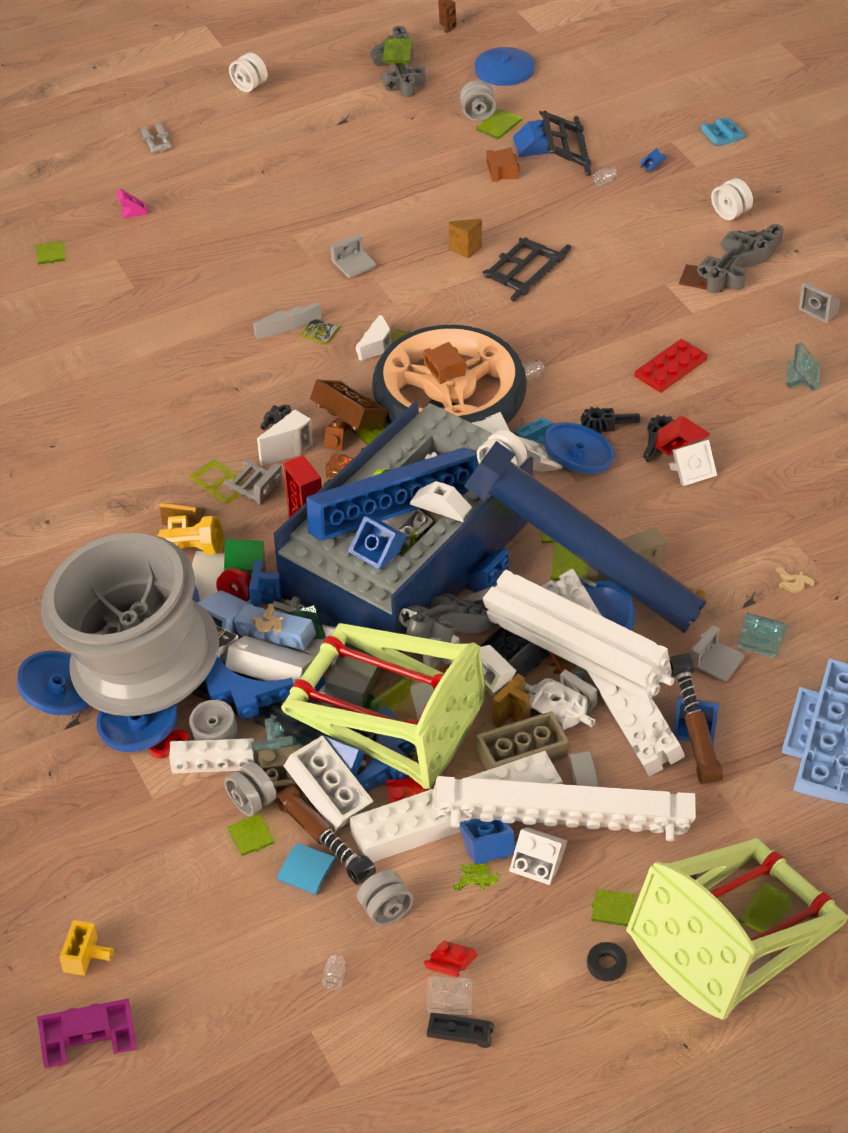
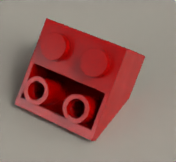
(679, 434)

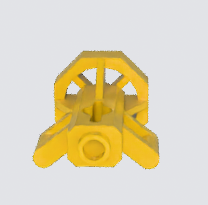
(205, 535)

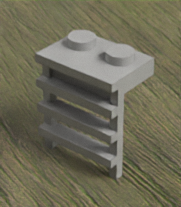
(262, 487)

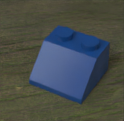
(531, 139)
(376, 542)
(710, 710)
(487, 840)

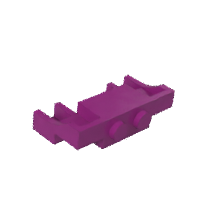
(86, 1026)

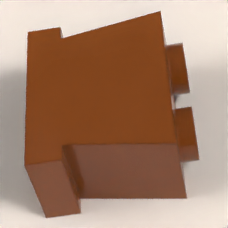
(502, 164)
(445, 362)

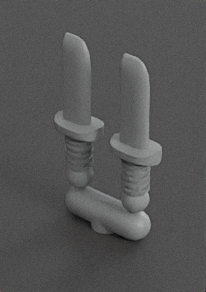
(163, 135)

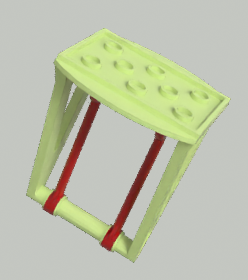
(443, 720)
(702, 945)

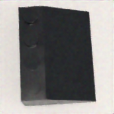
(517, 651)

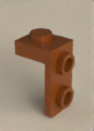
(335, 434)

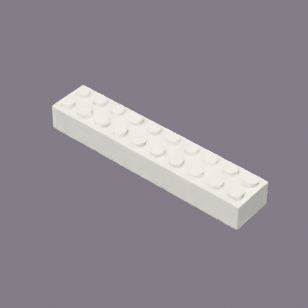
(410, 820)

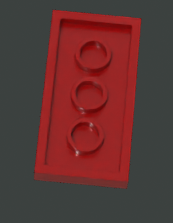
(670, 365)

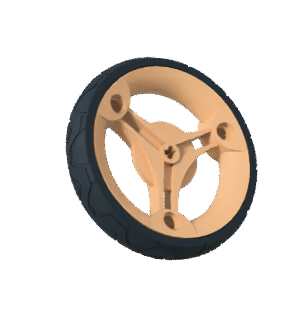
(488, 354)

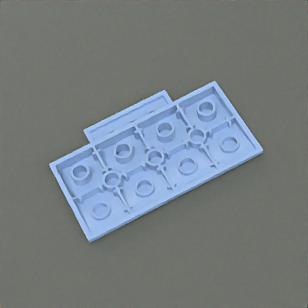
(820, 736)

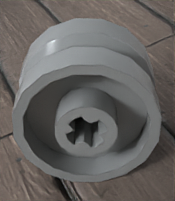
(477, 100)
(213, 721)
(250, 788)
(385, 897)

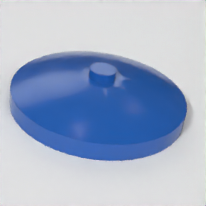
(504, 66)
(578, 448)
(612, 603)
(47, 684)
(137, 731)

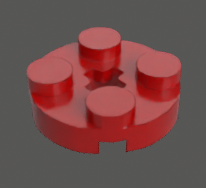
(239, 578)

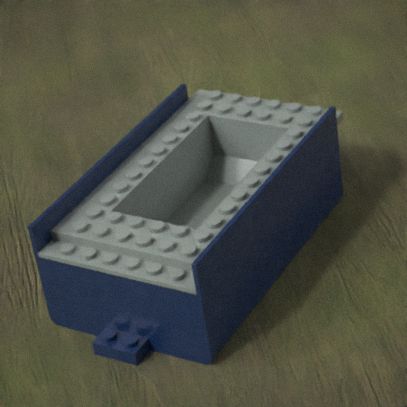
(439, 563)

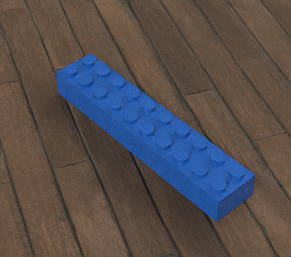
(385, 494)

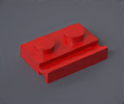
(402, 789)
(450, 958)

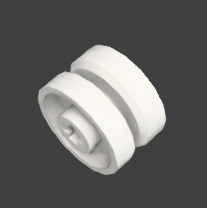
(248, 72)
(732, 199)
(509, 441)

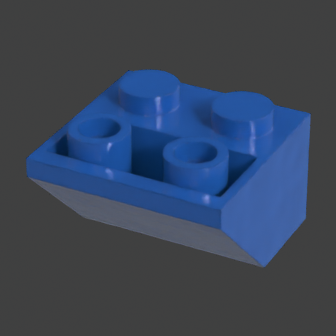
(489, 570)

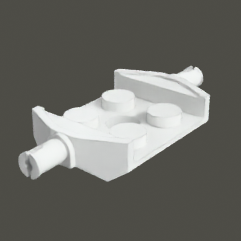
(568, 710)

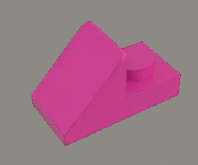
(131, 205)

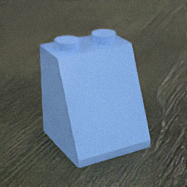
(223, 609)

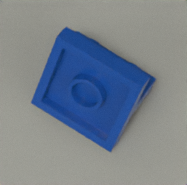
(264, 586)

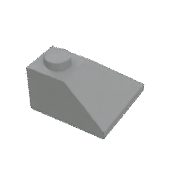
(818, 303)

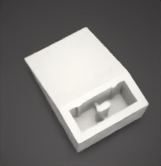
(285, 439)

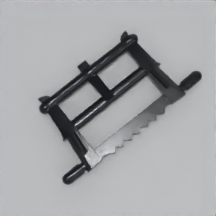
(565, 152)
(536, 248)

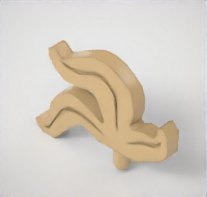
(798, 585)
(271, 621)

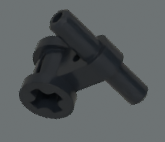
(275, 415)

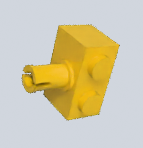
(81, 948)

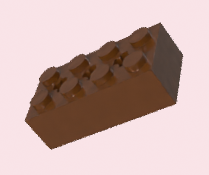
(348, 405)

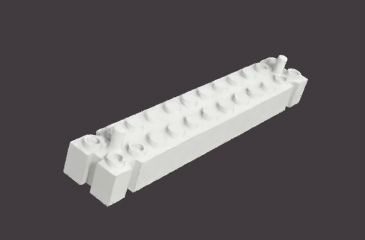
(636, 717)
(563, 805)

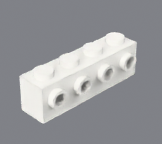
(210, 755)

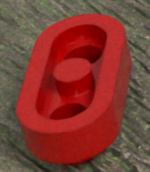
(162, 749)

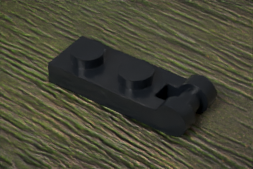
(460, 1029)

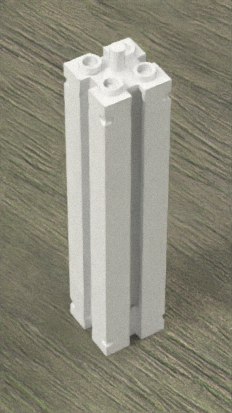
(579, 635)

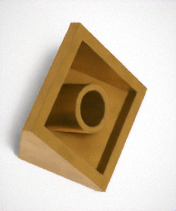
(465, 236)
(171, 509)

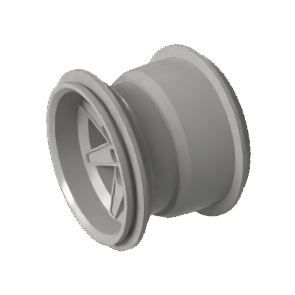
(130, 623)

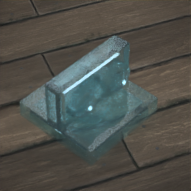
(803, 368)
(762, 635)
(274, 732)

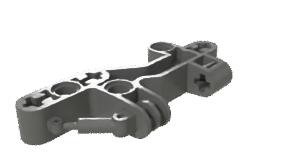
(401, 75)
(742, 252)
(446, 616)

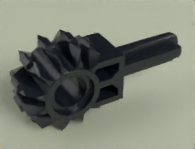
(604, 419)
(653, 427)

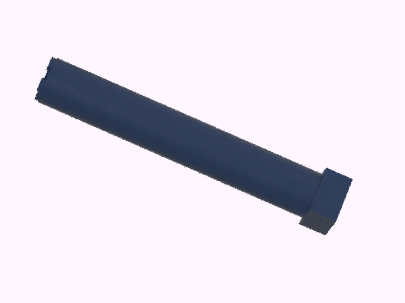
(584, 538)

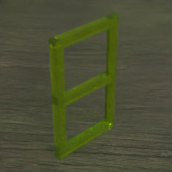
(229, 474)

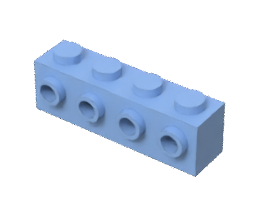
(295, 632)

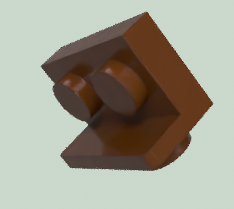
(447, 14)

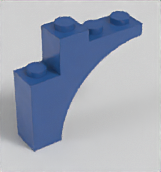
(244, 692)
(378, 772)

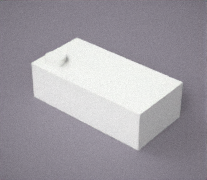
(266, 660)

